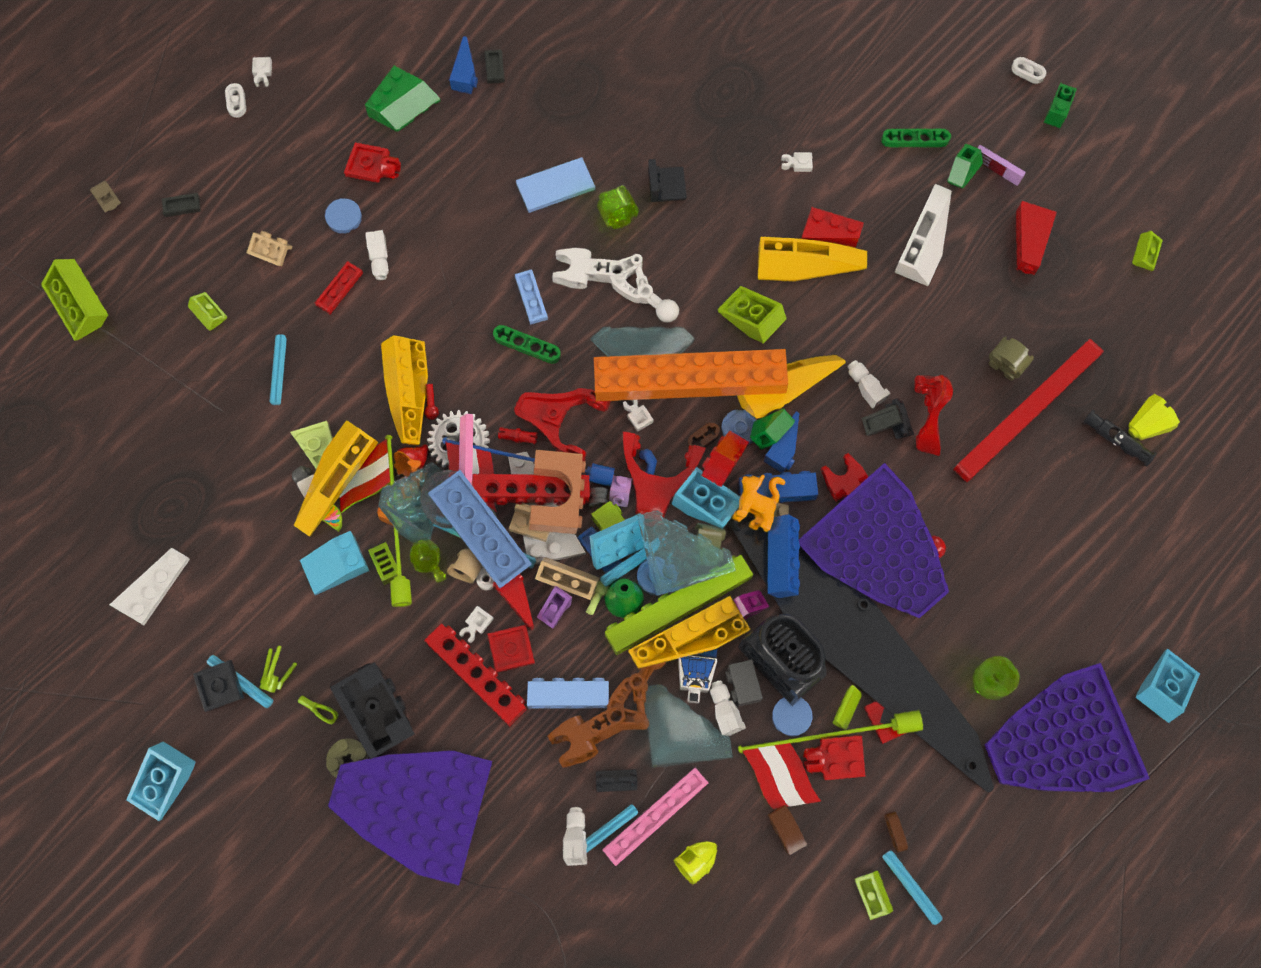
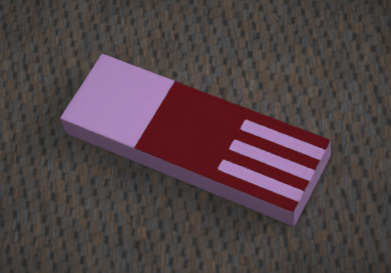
(1001, 166)

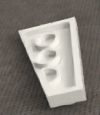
(150, 588)

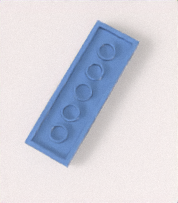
(479, 529)

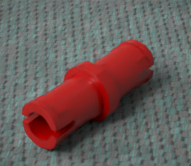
(517, 435)

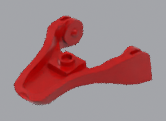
(939, 394)
(549, 410)
(655, 491)

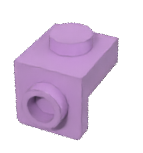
(620, 490)

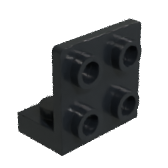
(666, 183)

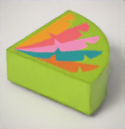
(333, 518)

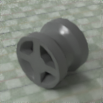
(598, 497)

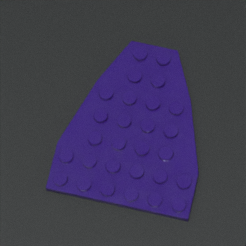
(880, 545)
(1068, 739)
(415, 807)

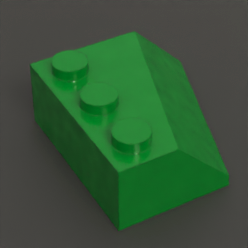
(400, 99)

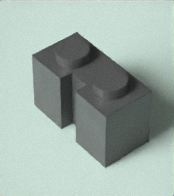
(744, 683)

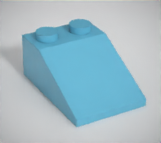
(706, 500)
(334, 563)
(1168, 686)
(160, 779)

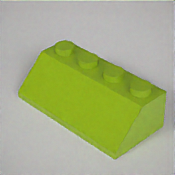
(73, 298)

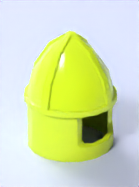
(696, 860)

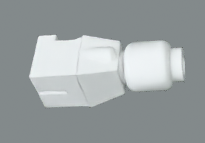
(377, 254)
(868, 384)
(725, 710)
(575, 838)

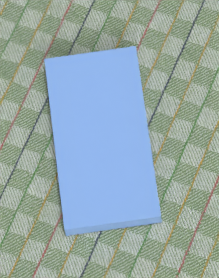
(555, 185)

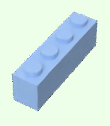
(567, 694)

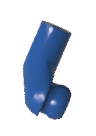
(650, 459)

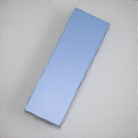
(531, 297)

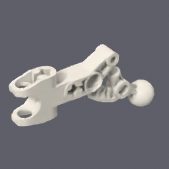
(586, 269)

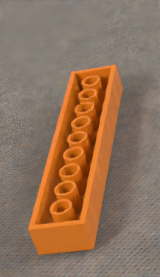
(690, 375)

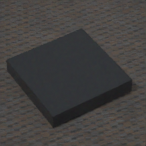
(218, 685)

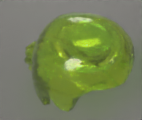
(426, 558)

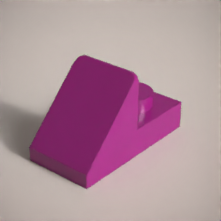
(751, 604)

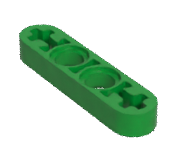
(916, 140)
(528, 342)

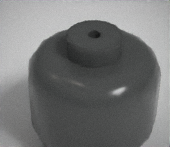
(301, 473)

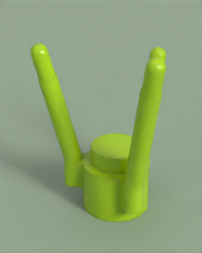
(269, 681)

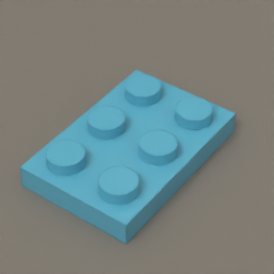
(616, 542)

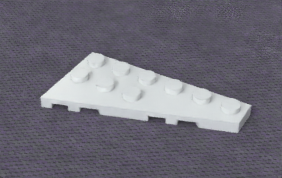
(558, 545)

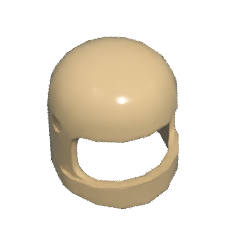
(467, 564)

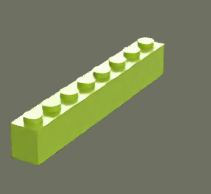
(674, 607)

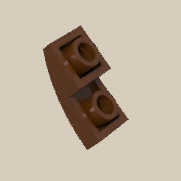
(787, 829)

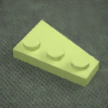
(314, 440)

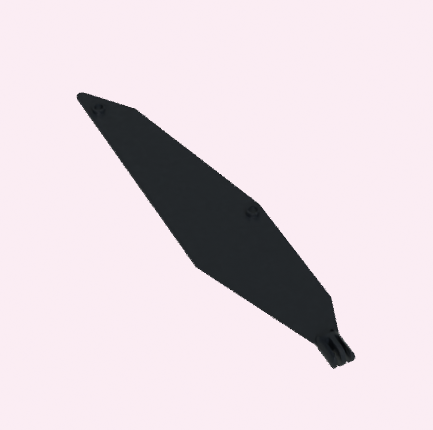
(872, 654)

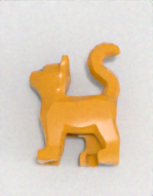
(757, 504)

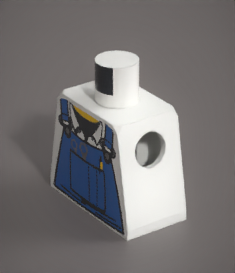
(696, 675)

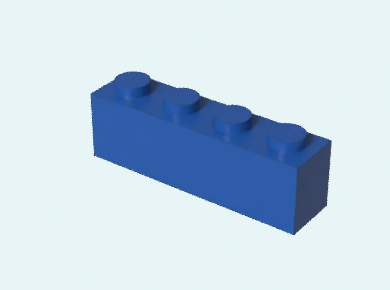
(796, 487)
(783, 557)

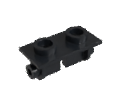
(904, 429)
(616, 780)

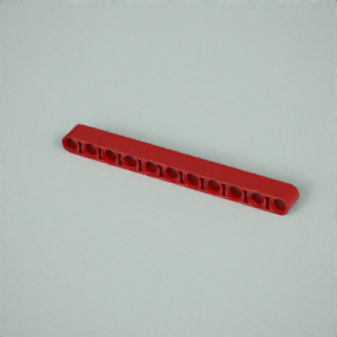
(1028, 410)

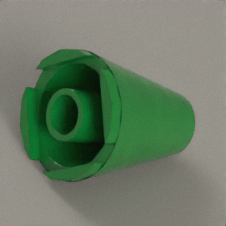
(624, 598)

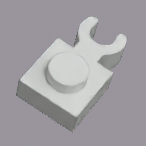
(261, 68)
(800, 161)
(639, 415)
(477, 622)

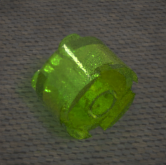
(617, 207)
(987, 685)

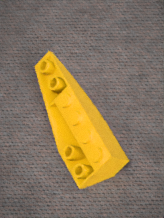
(805, 259)
(801, 377)
(405, 385)
(334, 472)
(695, 635)

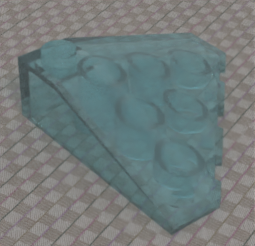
(642, 341)
(403, 505)
(678, 556)
(679, 733)

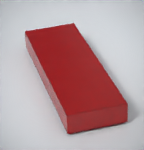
(338, 287)

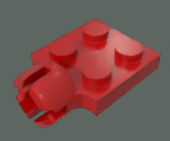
(371, 163)
(837, 757)

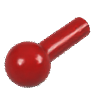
(431, 411)

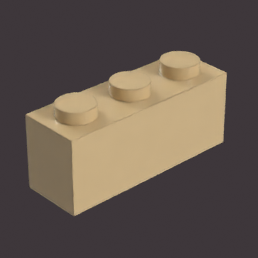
(567, 578)

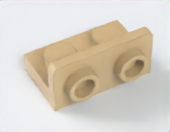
(268, 248)
(521, 521)

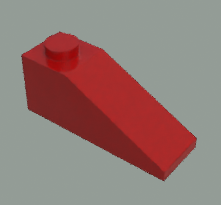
(515, 596)

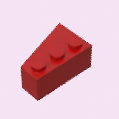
(832, 228)
(724, 458)

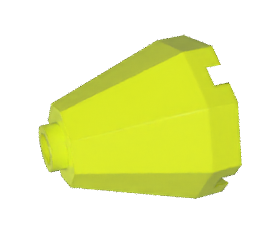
(1153, 419)

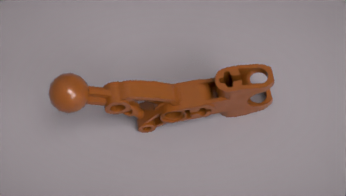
(586, 734)

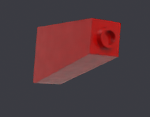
(1032, 235)

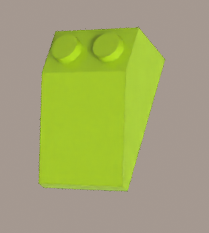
(753, 313)

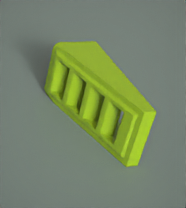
(390, 576)

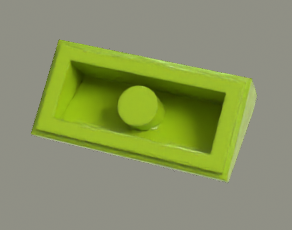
(1147, 250)
(206, 310)
(847, 707)
(874, 895)

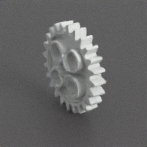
(441, 430)

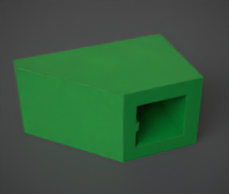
(1060, 105)
(965, 166)
(771, 428)

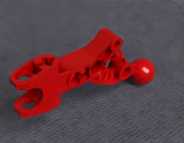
(843, 485)

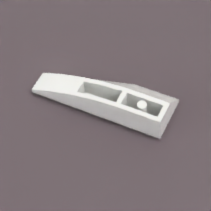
(927, 239)

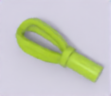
(313, 708)

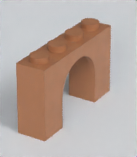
(566, 516)

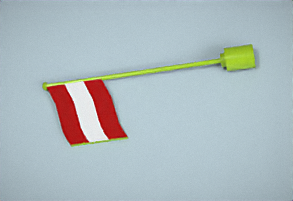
(369, 480)
(783, 773)

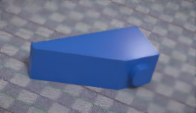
(463, 72)
(782, 453)

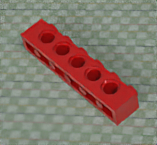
(520, 483)
(508, 713)

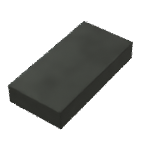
(494, 66)
(181, 204)
(882, 420)

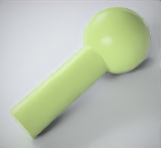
(599, 592)

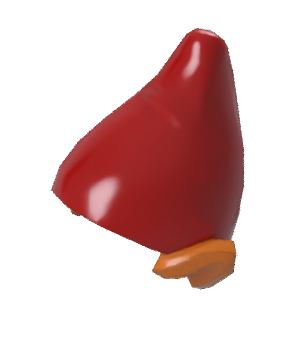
(410, 459)

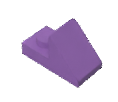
(554, 607)

